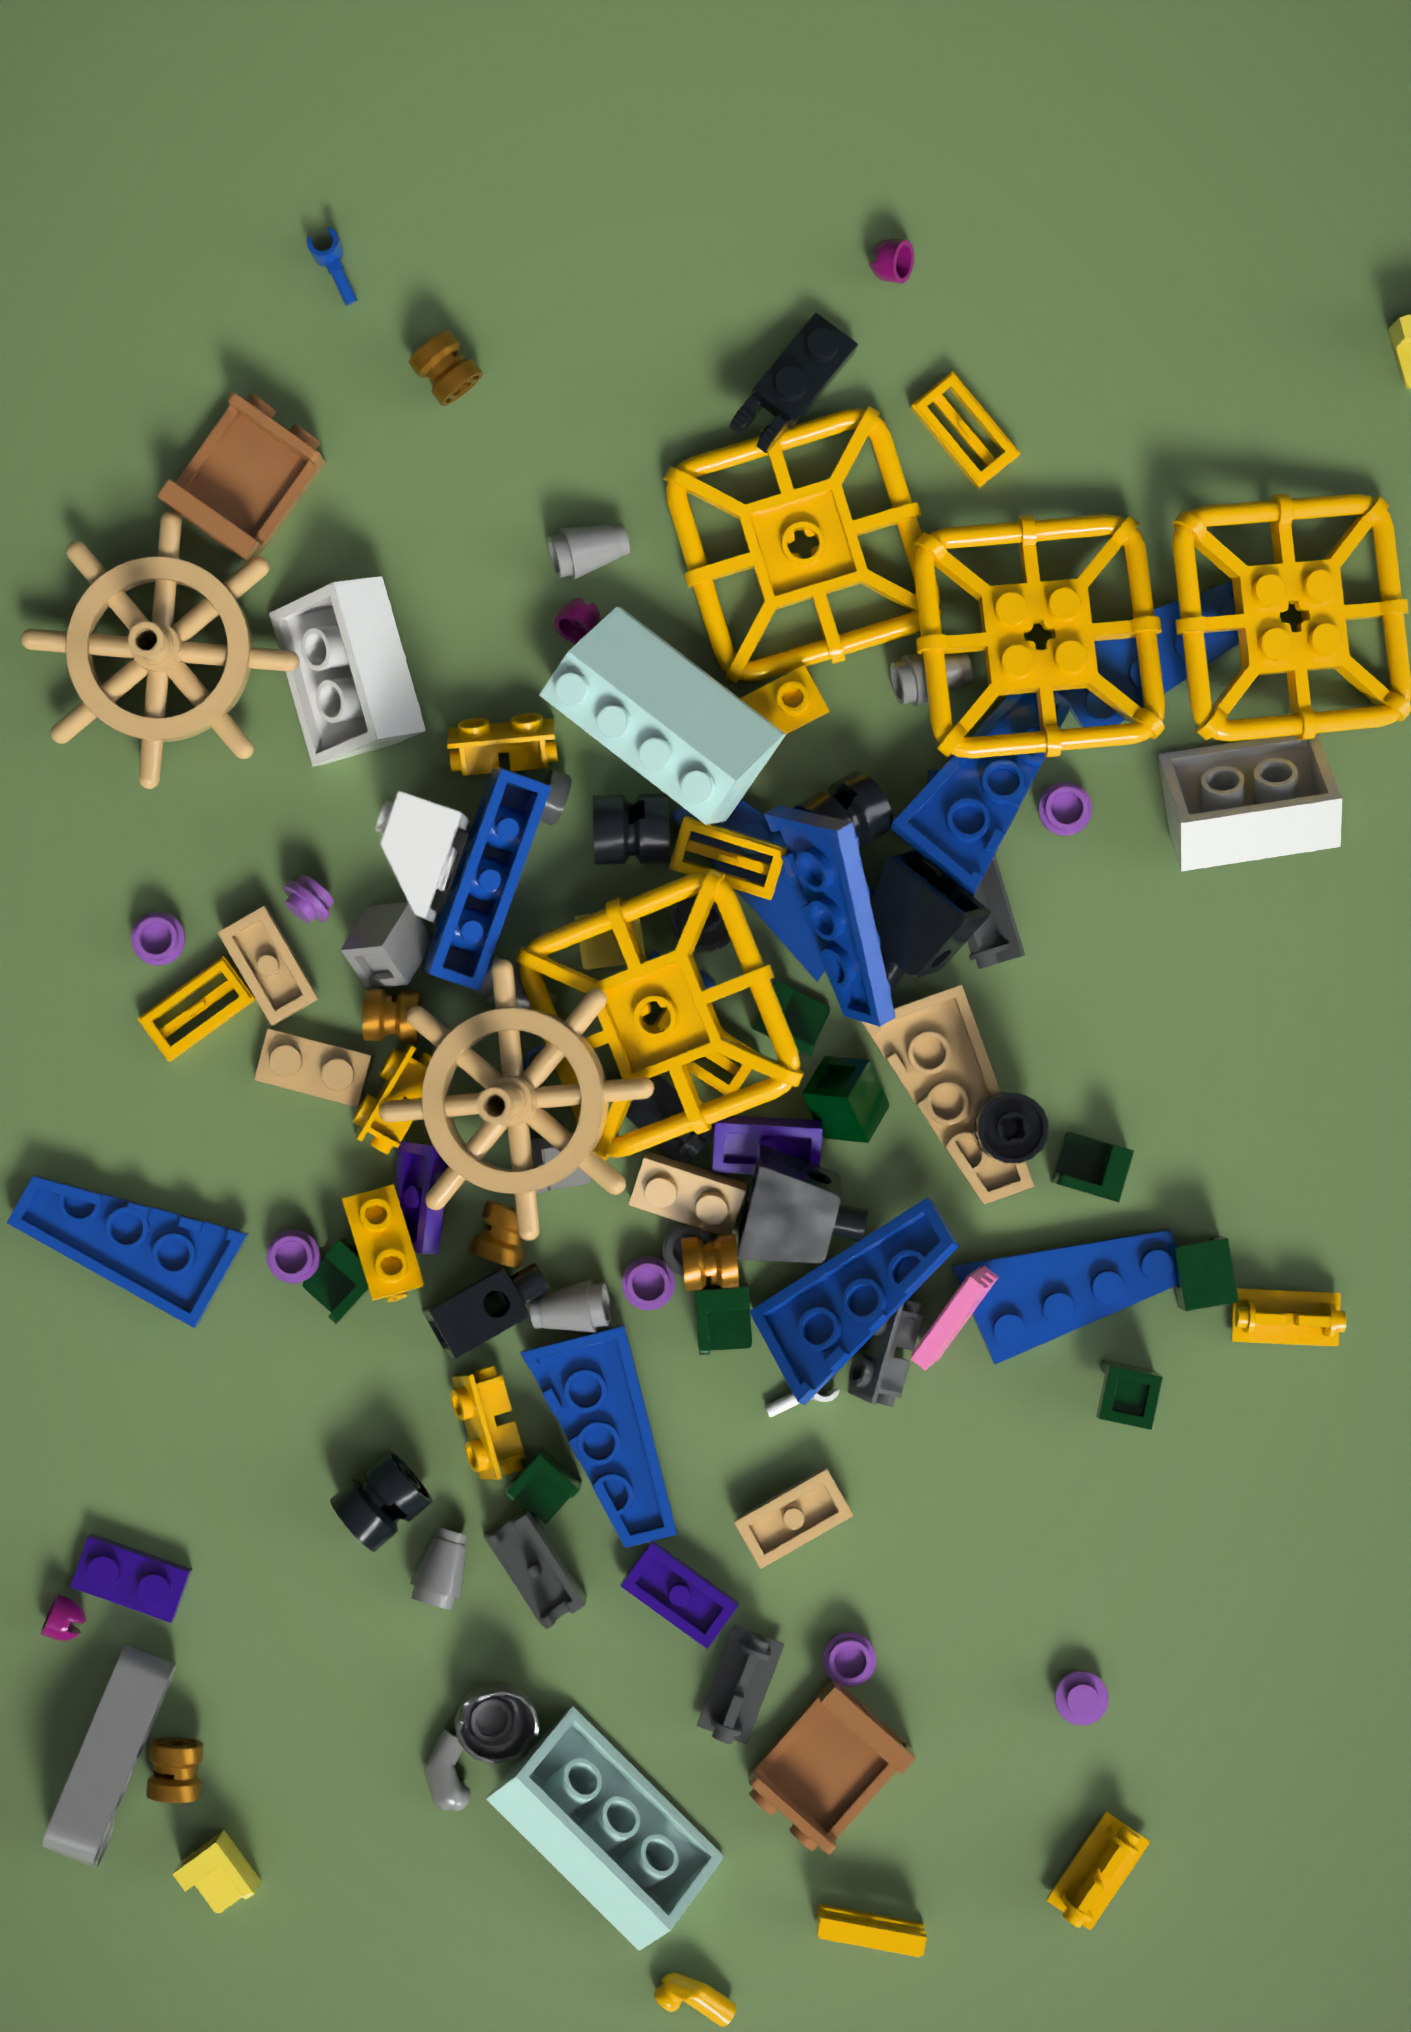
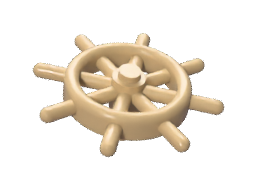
(159, 649)
(515, 1099)

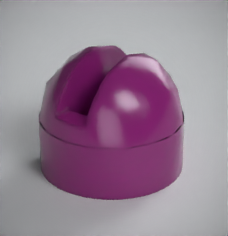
(893, 260)
(576, 619)
(59, 1617)

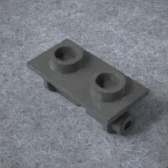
(998, 936)
(875, 1372)
(740, 1685)

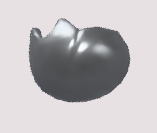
(496, 1722)

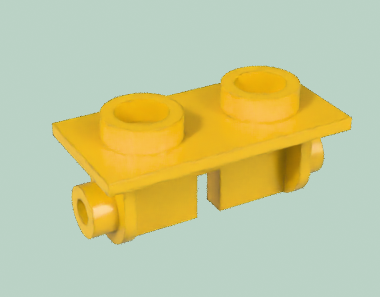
(789, 700)
(482, 742)
(403, 1078)
(383, 1243)
(1287, 1317)
(488, 1443)
(1097, 1871)

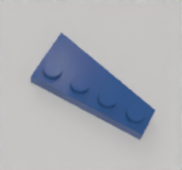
(1120, 665)
(973, 801)
(838, 908)
(784, 911)
(141, 1248)
(1067, 1288)
(847, 1299)
(603, 1413)

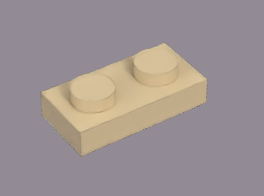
(268, 965)
(313, 1067)
(688, 1194)
(793, 1517)

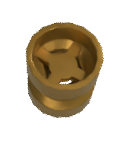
(448, 372)
(387, 1015)
(500, 1238)
(710, 1262)
(174, 1769)

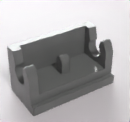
(536, 1568)

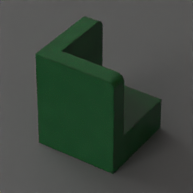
(802, 1015)
(846, 1098)
(1092, 1166)
(1205, 1274)
(338, 1280)
(723, 1318)
(1129, 1394)
(543, 1485)

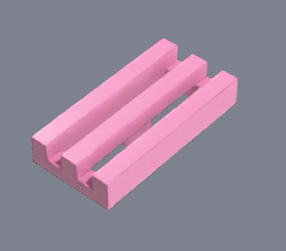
(953, 1317)

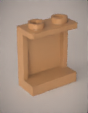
(245, 477)
(828, 1766)

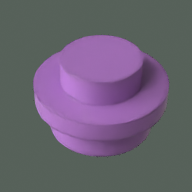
(1065, 808)
(308, 899)
(158, 938)
(293, 1256)
(648, 1283)
(849, 1658)
(1081, 1697)

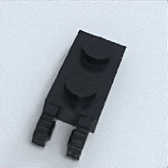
(796, 379)

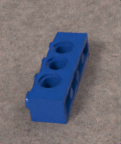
(486, 878)

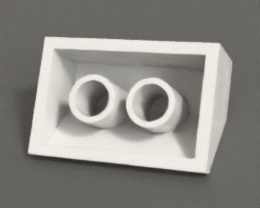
(351, 670)
(1250, 801)
(423, 849)

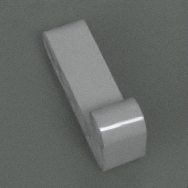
(108, 1757)

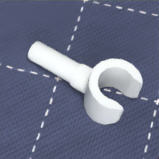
(790, 1401)

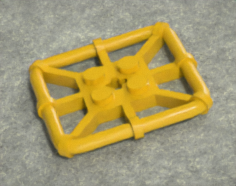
(770, 527)
(1267, 591)
(1060, 608)
(675, 984)

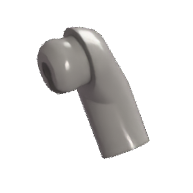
(441, 1775)

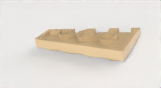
(948, 1074)

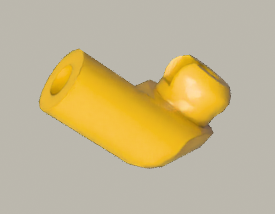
(697, 1995)

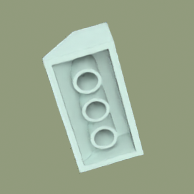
(663, 716)
(606, 1829)

